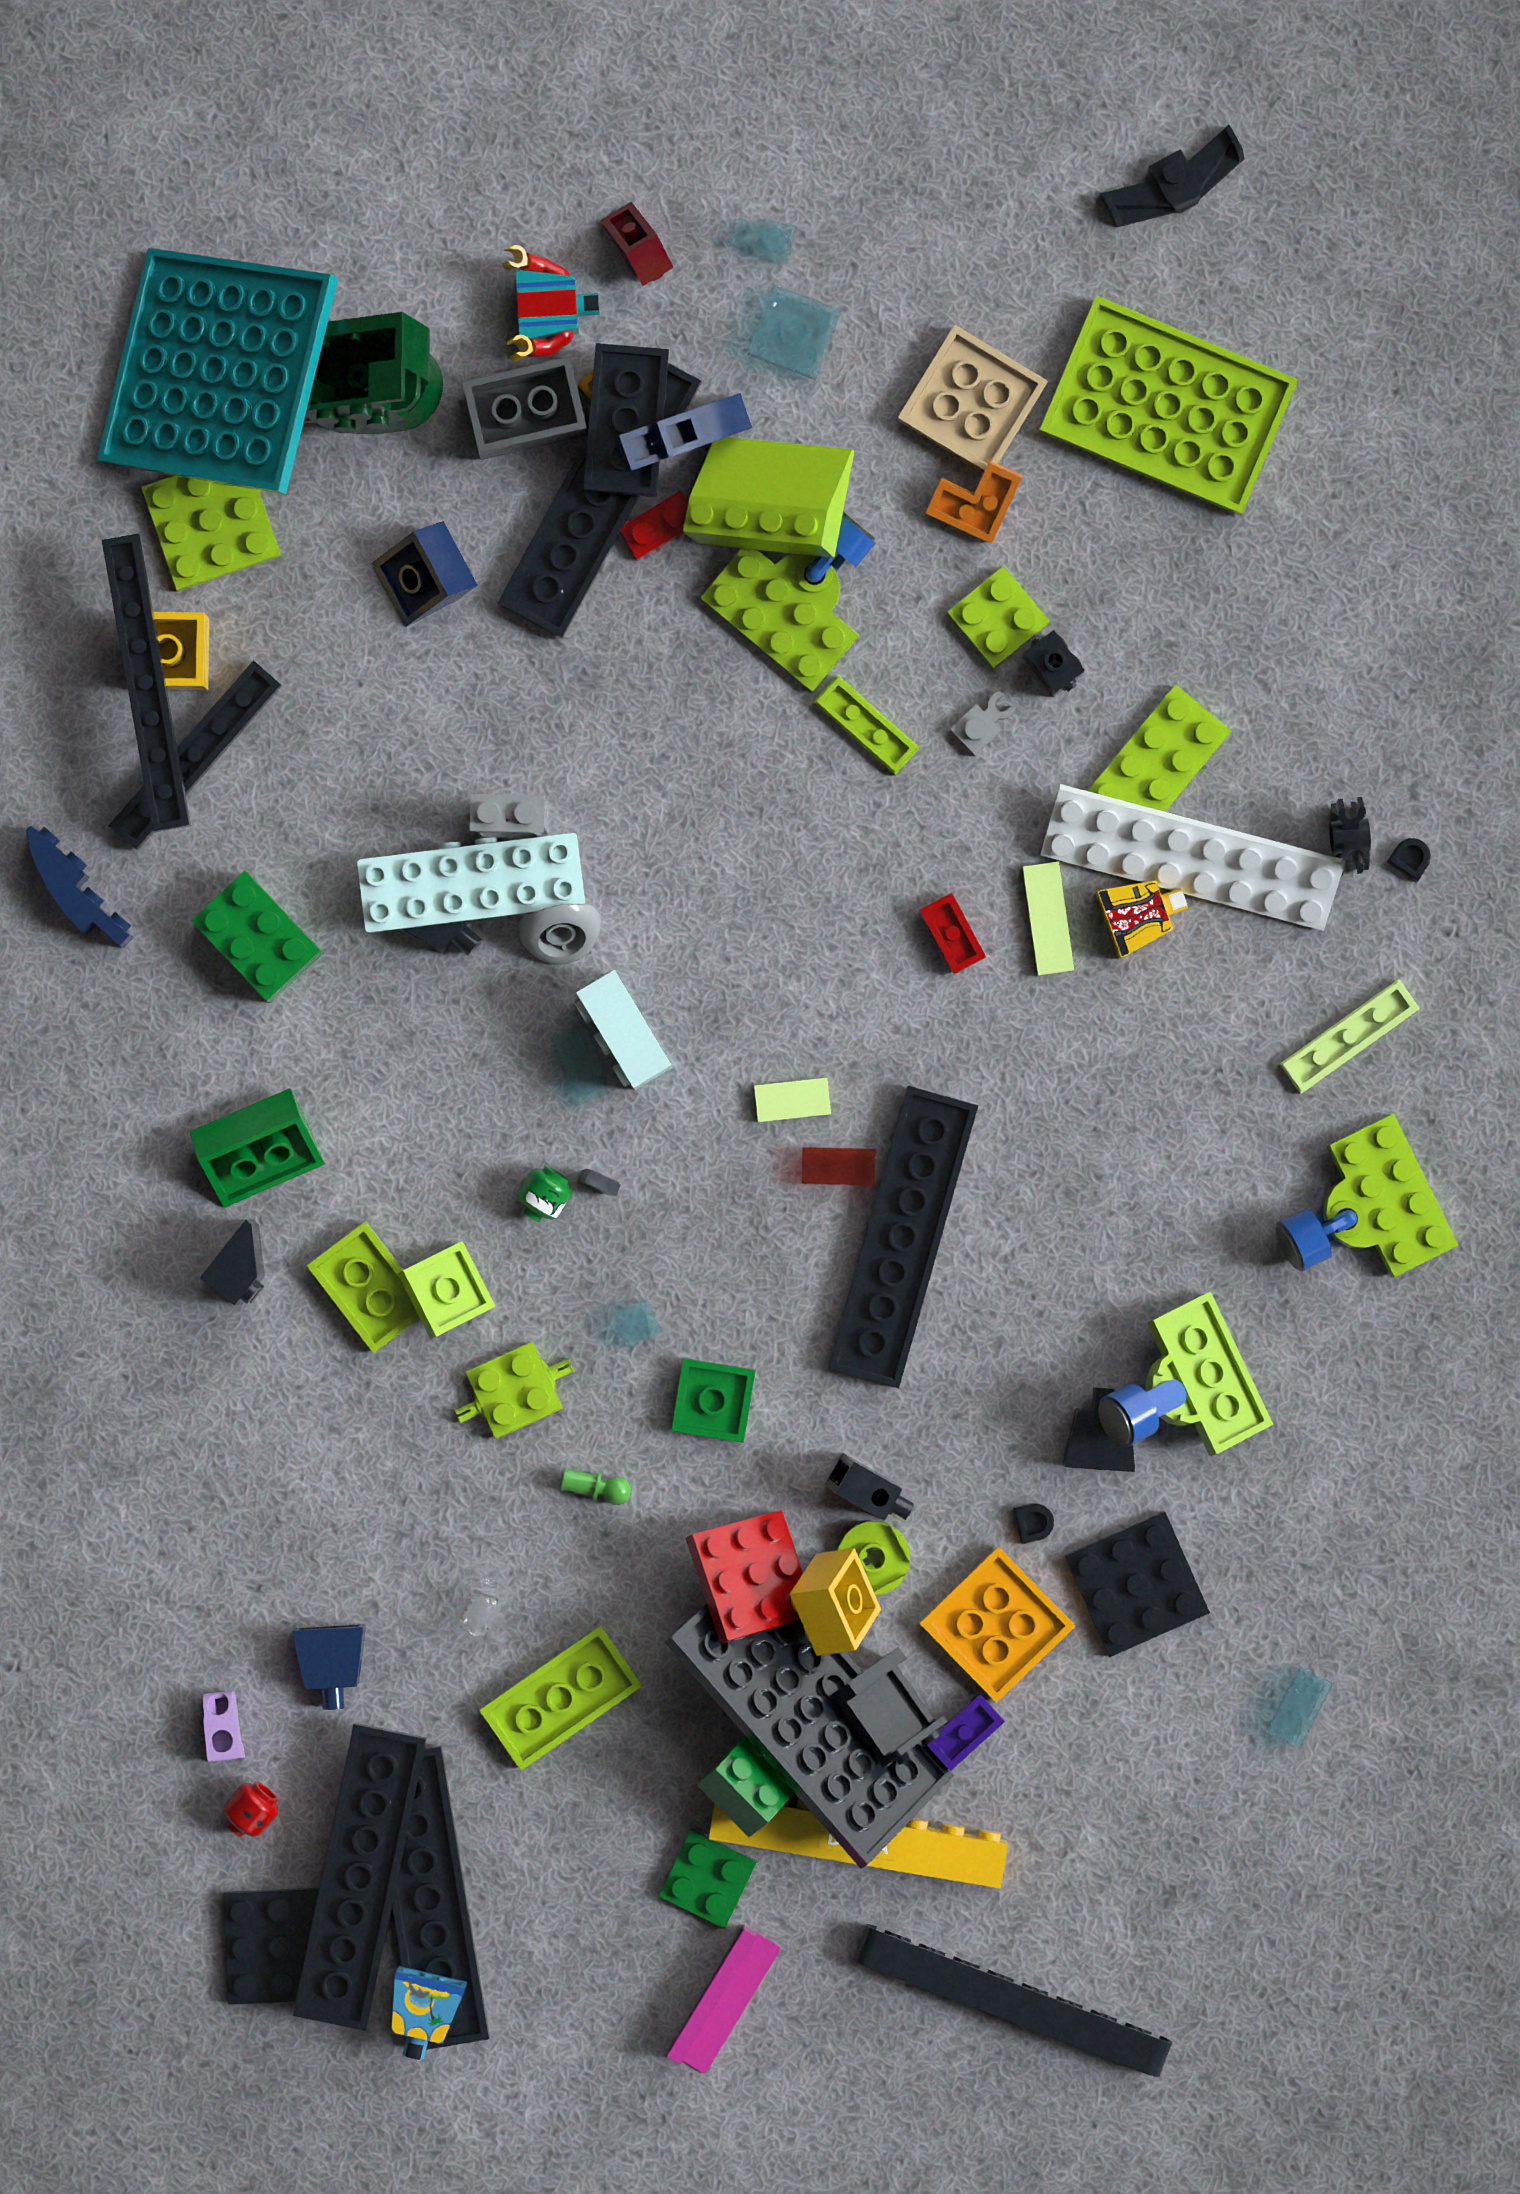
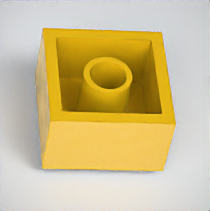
(184, 649)
(835, 1602)

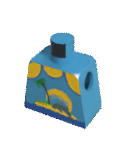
(423, 2008)

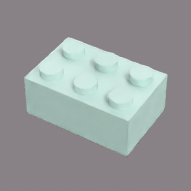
(622, 1031)

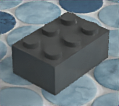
(525, 408)

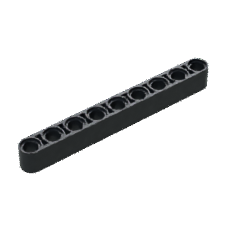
(1012, 2002)

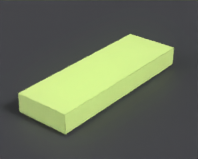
(1048, 918)

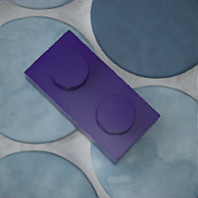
(965, 1731)

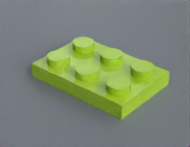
(366, 1286)

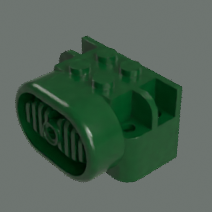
(375, 376)

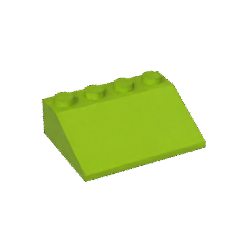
(770, 496)

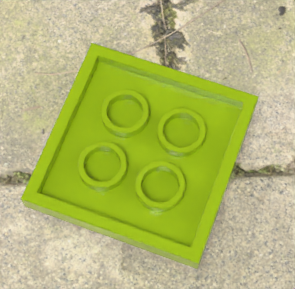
(209, 528)

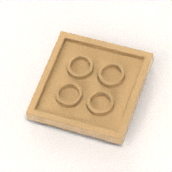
(972, 399)

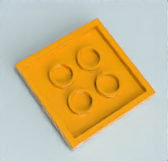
(997, 1624)

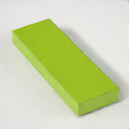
(866, 725)

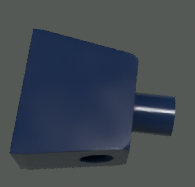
(330, 1660)

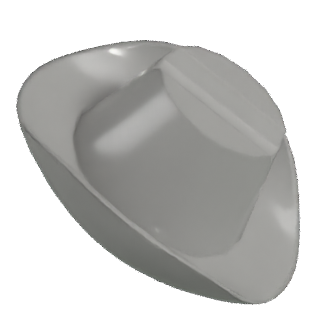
(560, 932)

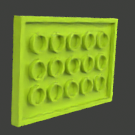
(1168, 405)

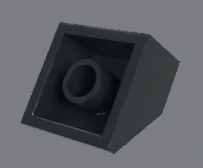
(238, 1266)

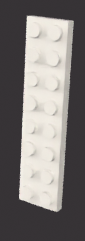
(1192, 856)

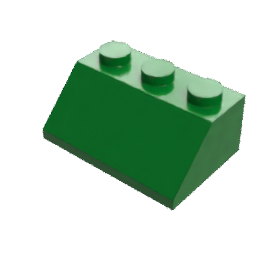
(256, 1148)

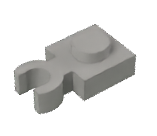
(979, 726)

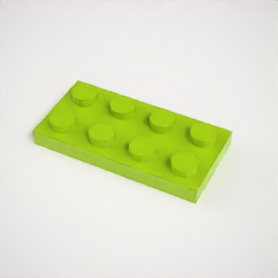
(1163, 753)
(560, 1697)

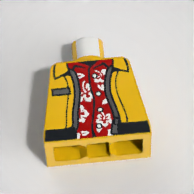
(1138, 914)

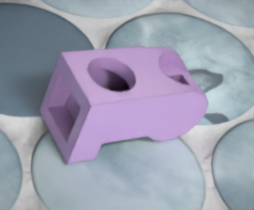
(222, 1727)

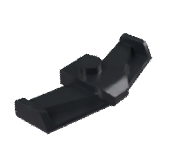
(1175, 182)

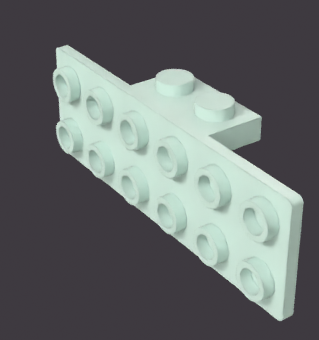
(470, 882)

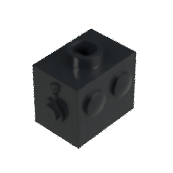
(1057, 678)

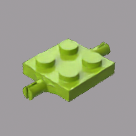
(514, 1390)

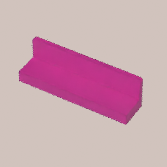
(723, 2000)

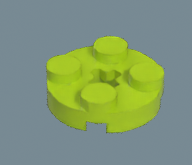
(893, 1545)

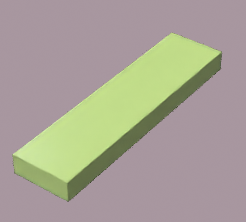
(1349, 1036)

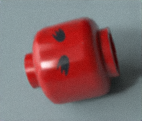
(250, 1809)

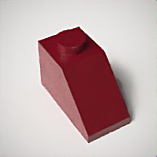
(637, 244)

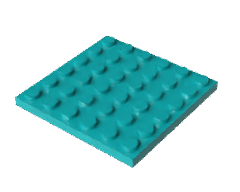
(217, 370)

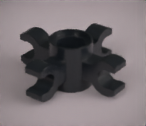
(1350, 835)

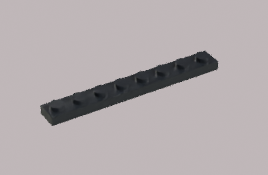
(146, 683)

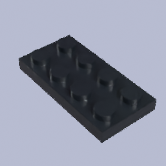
(624, 397)

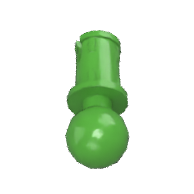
(615, 1489)

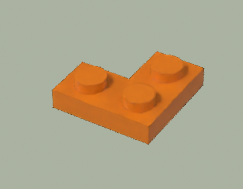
(979, 511)

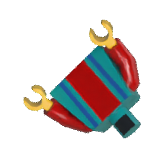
(546, 305)

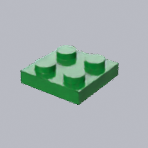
(713, 1400)
(707, 1878)

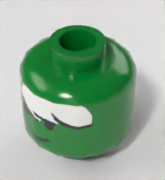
(544, 1193)

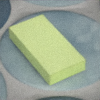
(792, 1100)

